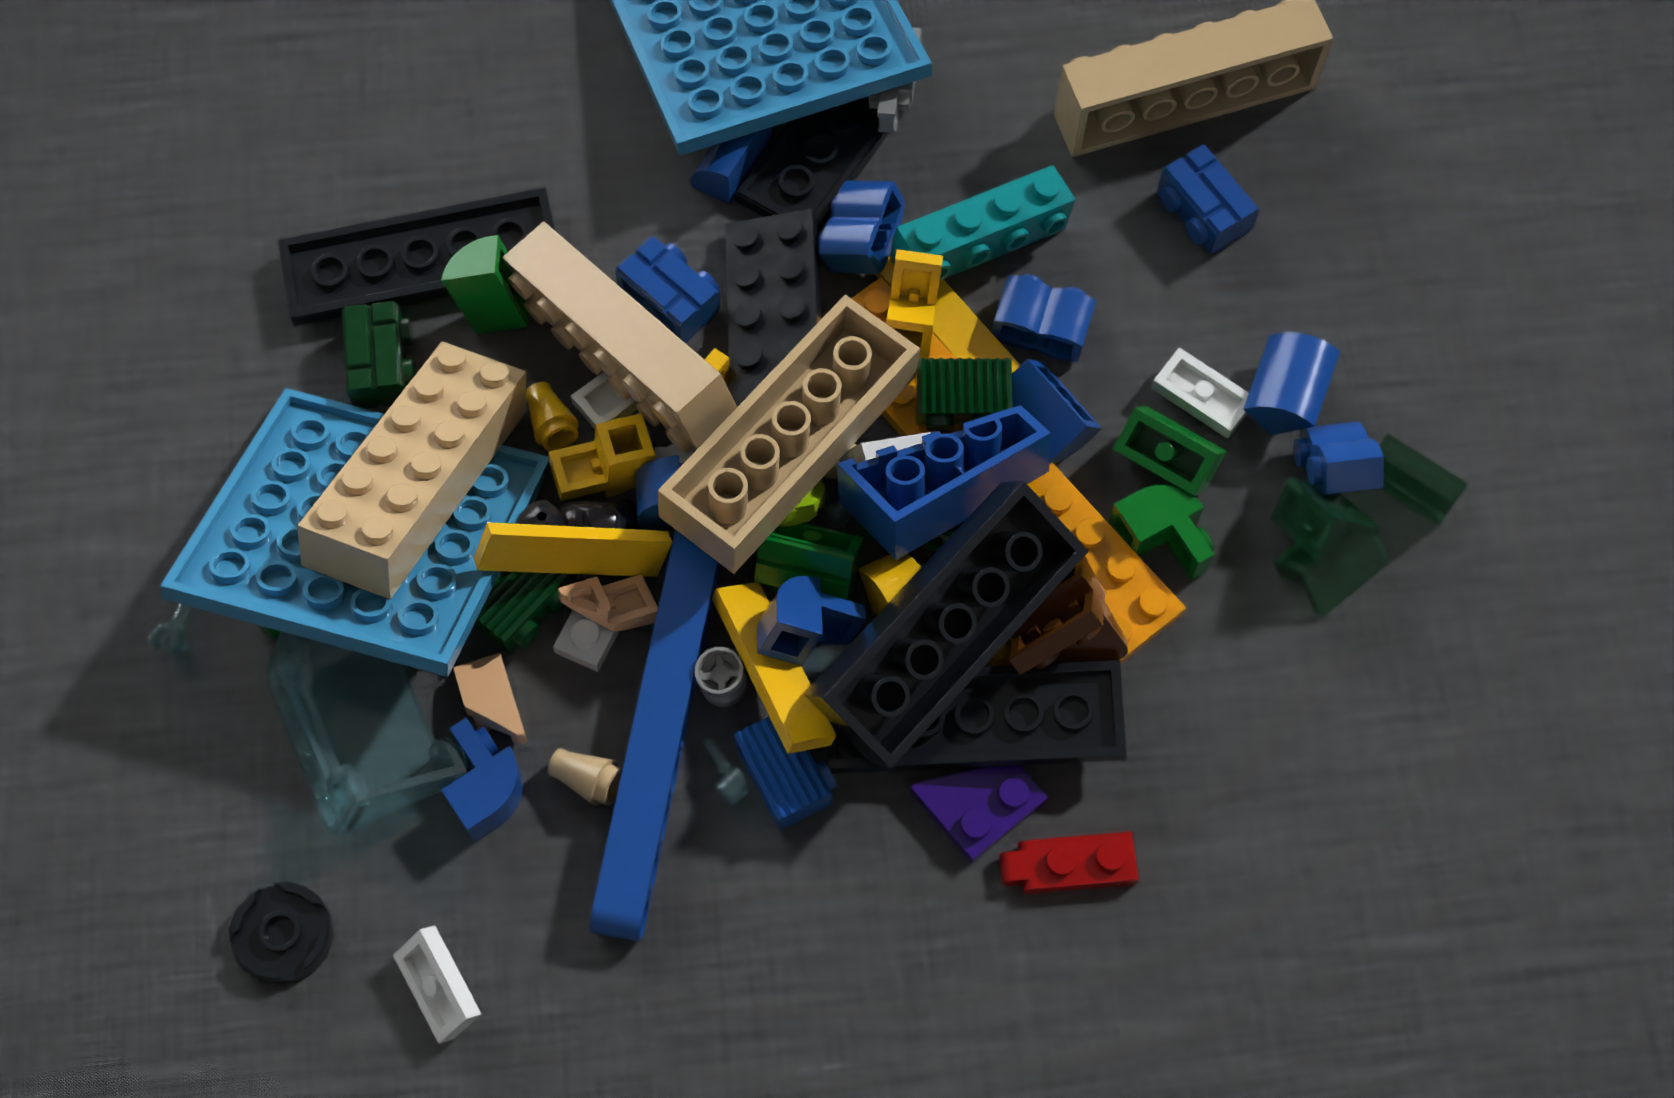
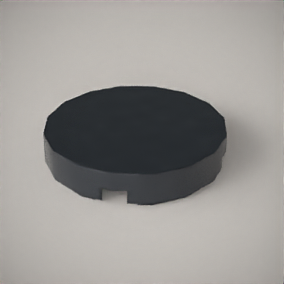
(281, 933)

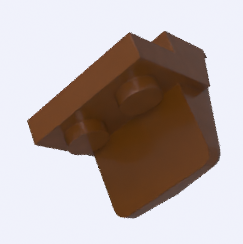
(1069, 626)

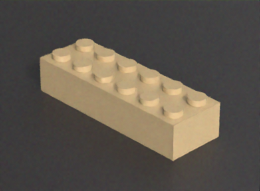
(1191, 75)
(619, 338)
(788, 433)
(412, 470)

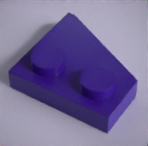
(980, 805)

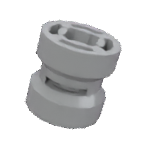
(717, 667)

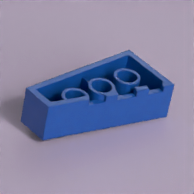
(939, 483)

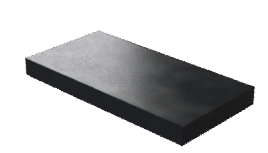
(813, 161)

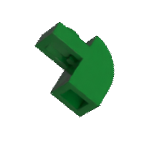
(1165, 516)

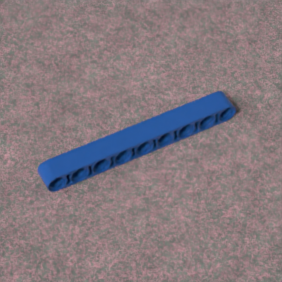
(655, 744)

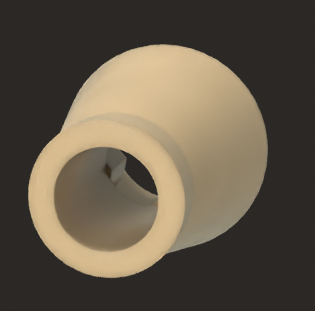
(587, 775)

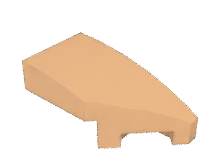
(615, 605)
(490, 697)

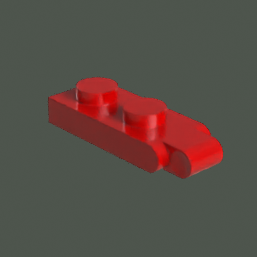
(1071, 863)

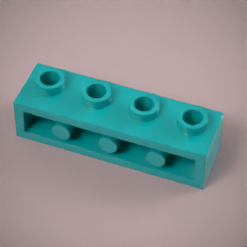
(990, 222)

